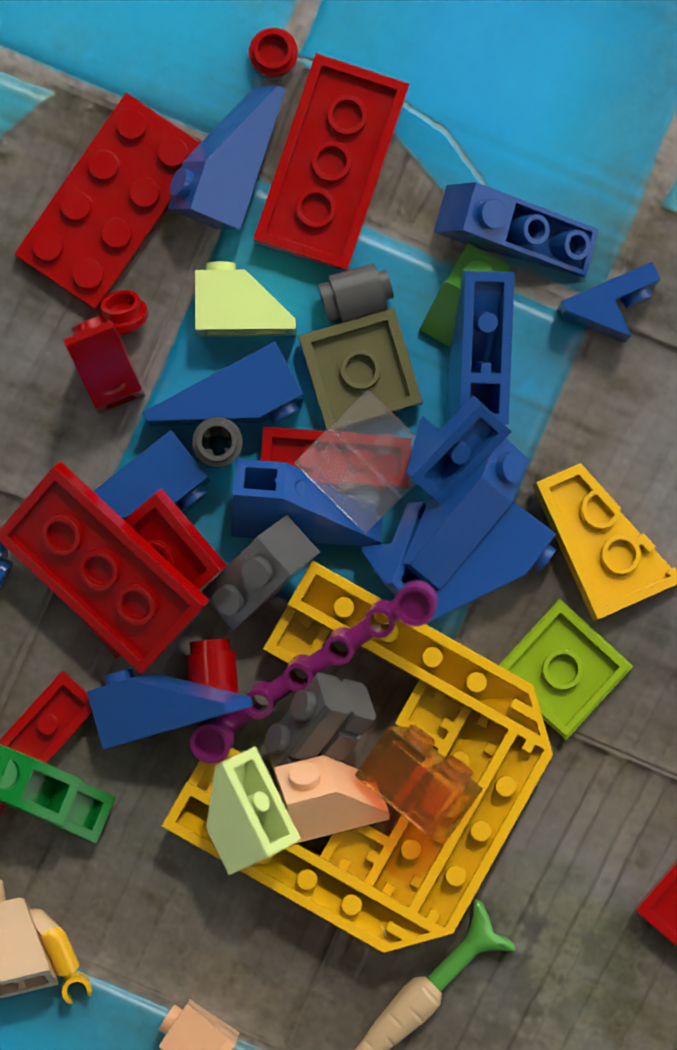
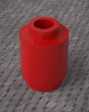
(213, 664)

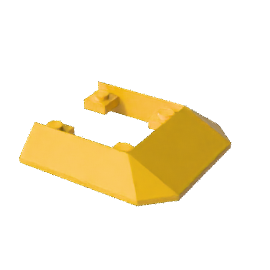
(404, 883)

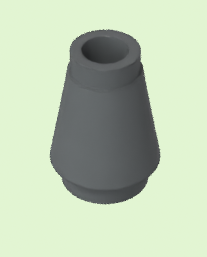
(209, 431)

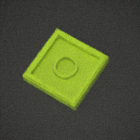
(567, 666)

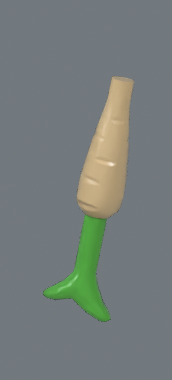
(423, 994)

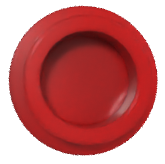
(273, 52)
(124, 310)

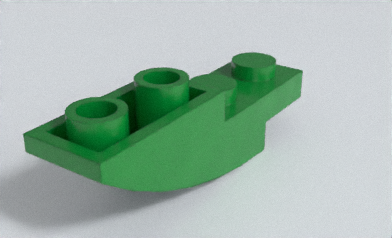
(52, 795)

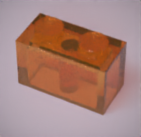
(419, 780)

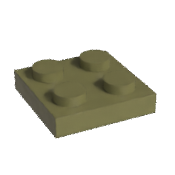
(359, 358)

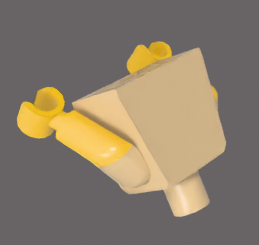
(34, 951)

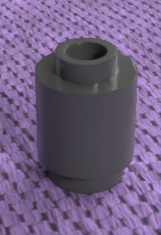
(355, 293)

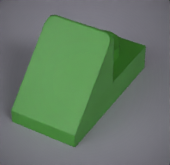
(442, 315)

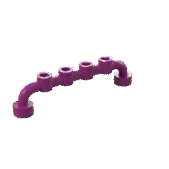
(412, 606)

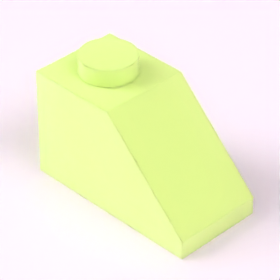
(237, 305)
(247, 813)

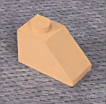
(326, 797)
(196, 1030)

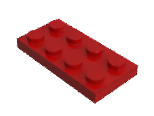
(331, 162)
(108, 203)
(101, 567)

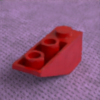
(103, 364)

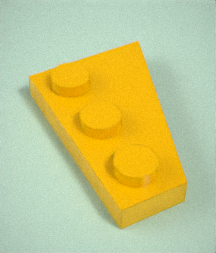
(601, 546)

